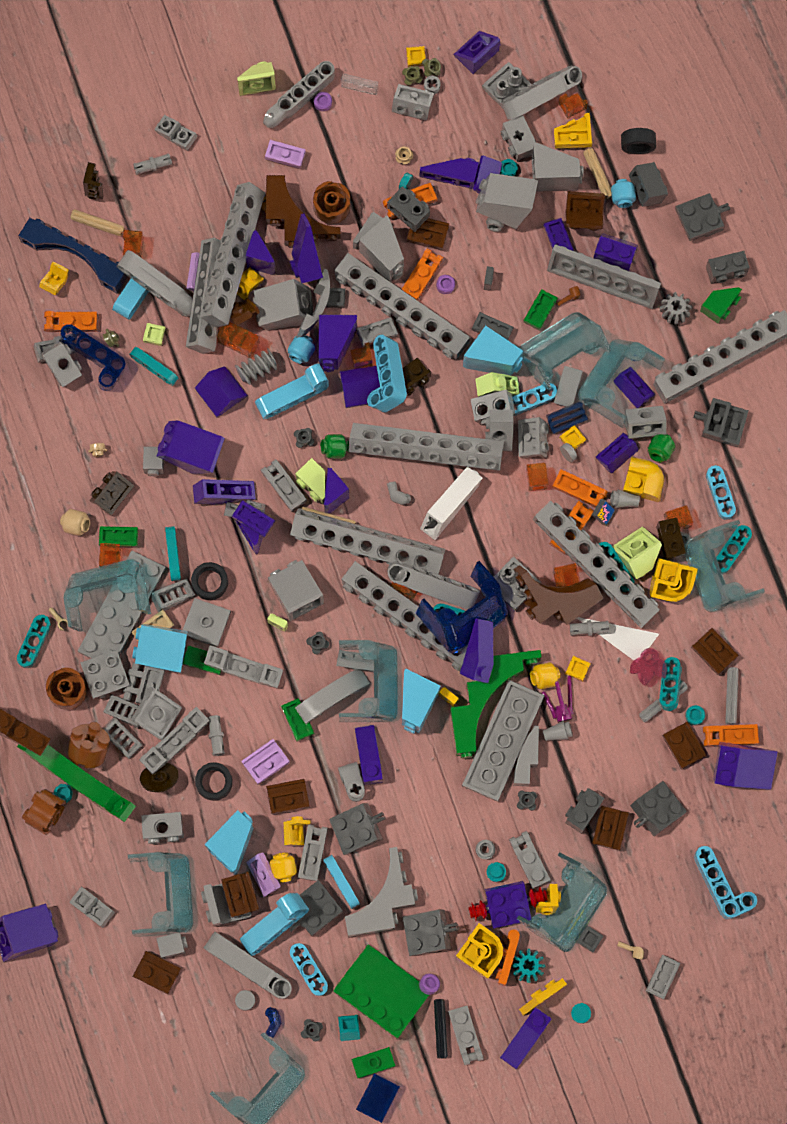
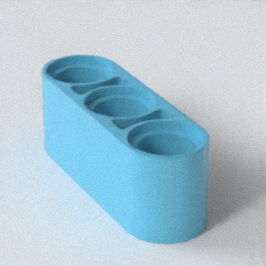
(130, 299)

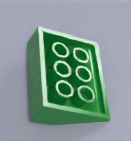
(381, 991)

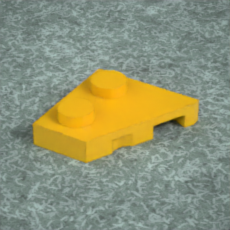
(574, 134)
(539, 996)

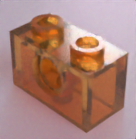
(238, 339)

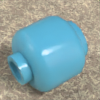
(623, 193)
(301, 349)

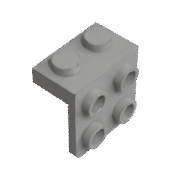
(218, 906)

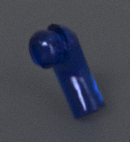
(275, 1021)

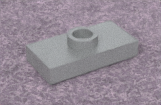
(370, 332)
(354, 661)
(662, 977)

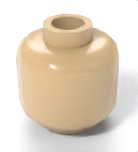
(75, 522)

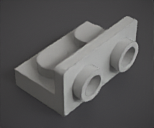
(412, 102)
(533, 438)

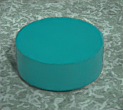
(509, 167)
(406, 180)
(695, 715)
(581, 1013)

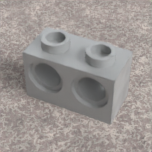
(493, 402)

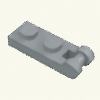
(284, 486)
(312, 853)
(529, 860)
(465, 1034)

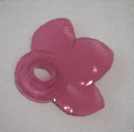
(648, 668)

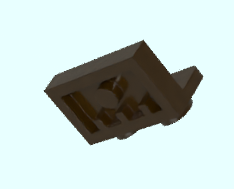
(91, 184)
(415, 375)
(111, 492)
(670, 538)

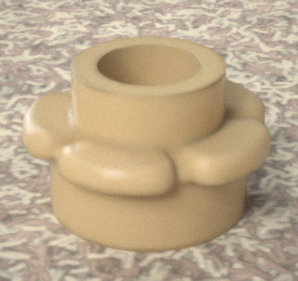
(401, 151)
(97, 449)

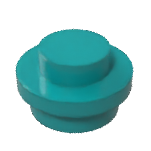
(64, 791)
(496, 872)

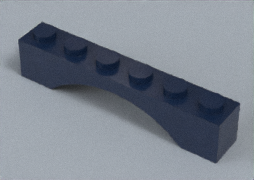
(41, 237)

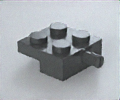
(701, 216)
(723, 422)
(657, 809)
(357, 828)
(322, 909)
(428, 932)

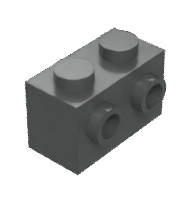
(648, 184)
(409, 208)
(727, 267)
(584, 810)

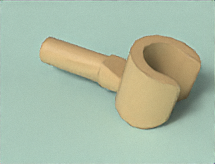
(57, 617)
(638, 952)

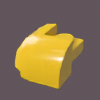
(644, 479)
(672, 580)
(482, 951)

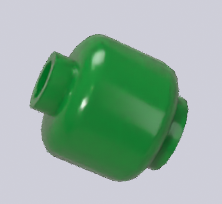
(334, 446)
(661, 447)

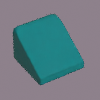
(349, 1028)

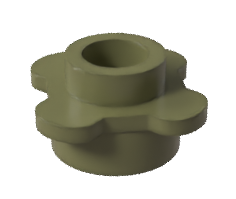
(435, 64)
(407, 72)
(111, 338)

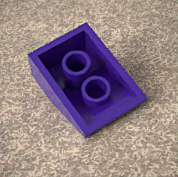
(304, 253)
(744, 766)

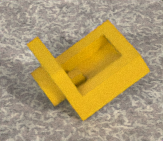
(54, 279)
(249, 281)
(294, 831)
(551, 905)

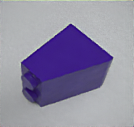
(615, 251)
(334, 339)
(190, 447)
(26, 932)

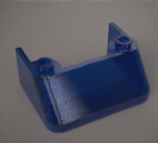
(455, 630)

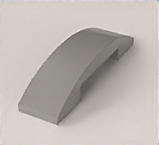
(323, 289)
(242, 667)
(331, 695)
(174, 741)

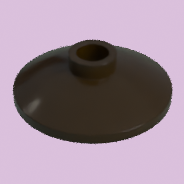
(161, 780)

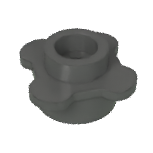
(302, 442)
(312, 642)
(531, 796)
(312, 1035)

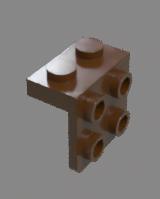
(584, 210)

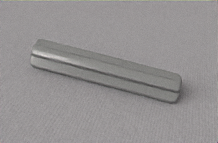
(731, 697)
(655, 707)

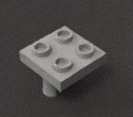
(505, 83)
(510, 589)

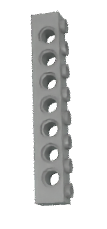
(231, 255)
(351, 265)
(669, 391)
(426, 446)
(359, 534)
(358, 573)
(598, 575)

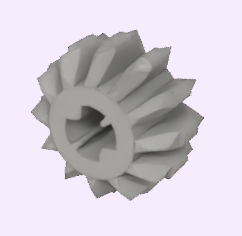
(682, 311)

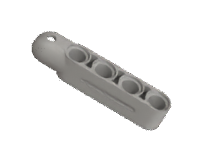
(541, 91)
(278, 114)
(156, 283)
(433, 584)
(248, 966)

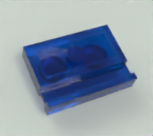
(377, 1098)

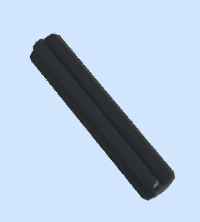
(440, 1028)

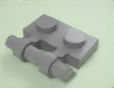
(150, 678)

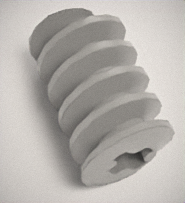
(256, 367)

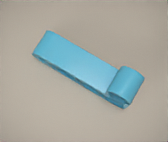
(390, 373)
(293, 393)
(721, 881)
(289, 911)

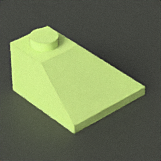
(257, 79)
(638, 552)

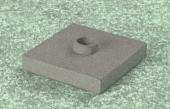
(206, 622)
(156, 713)

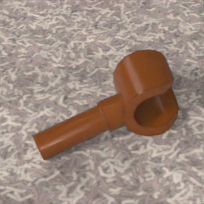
(574, 294)

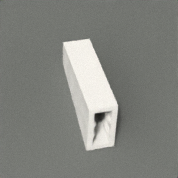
(450, 503)

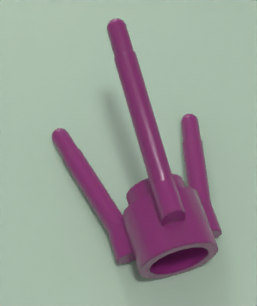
(562, 712)

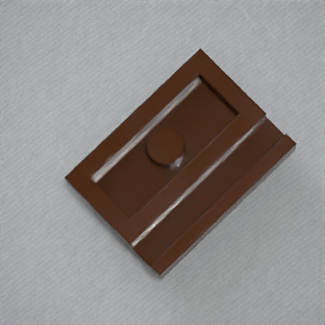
(430, 234)
(243, 311)
(714, 651)
(684, 745)
(287, 796)
(610, 828)
(240, 894)
(156, 972)

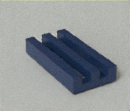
(570, 423)

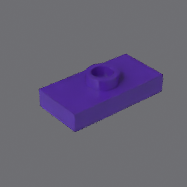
(557, 234)
(253, 518)

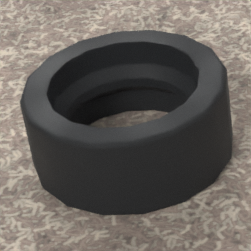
(638, 141)
(206, 567)
(228, 781)

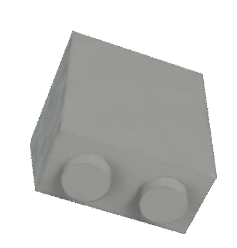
(555, 169)
(506, 198)
(382, 250)
(283, 305)
(296, 589)

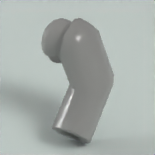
(397, 496)

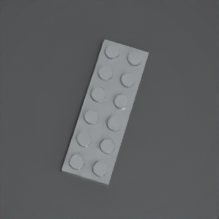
(603, 276)
(119, 614)
(503, 740)

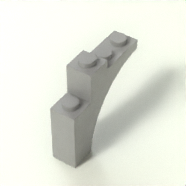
(394, 895)

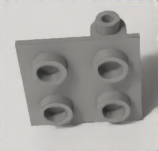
(104, 674)

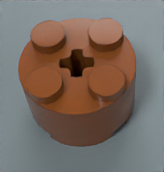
(329, 212)
(69, 699)
(88, 745)
(44, 811)

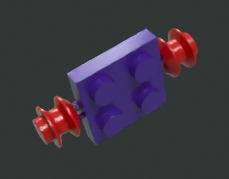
(507, 903)

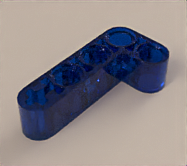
(90, 354)

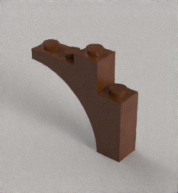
(283, 210)
(563, 602)
(22, 734)

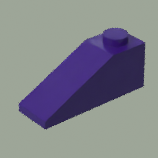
(455, 172)
(223, 491)
(479, 653)
(368, 755)
(525, 1038)

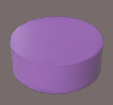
(322, 101)
(445, 284)
(429, 984)

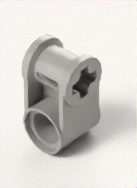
(351, 778)

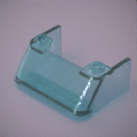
(561, 343)
(594, 390)
(126, 574)
(709, 579)
(384, 704)
(178, 893)
(577, 906)
(273, 1094)

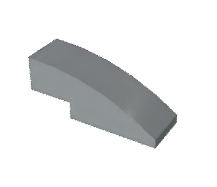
(527, 758)

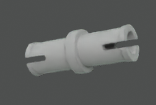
(152, 164)
(589, 628)
(216, 735)

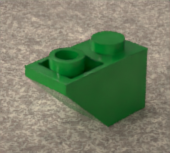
(719, 303)

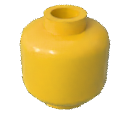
(544, 675)
(283, 866)

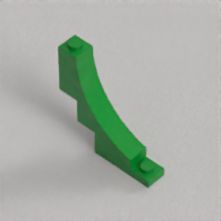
(466, 717)
(82, 782)

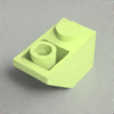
(496, 382)
(313, 479)

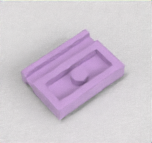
(265, 761)

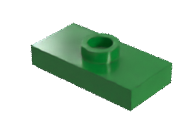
(540, 309)
(119, 535)
(195, 658)
(299, 728)
(373, 1062)

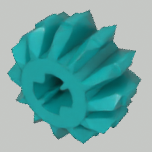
(526, 972)

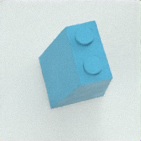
(493, 354)
(160, 647)
(418, 700)
(231, 841)

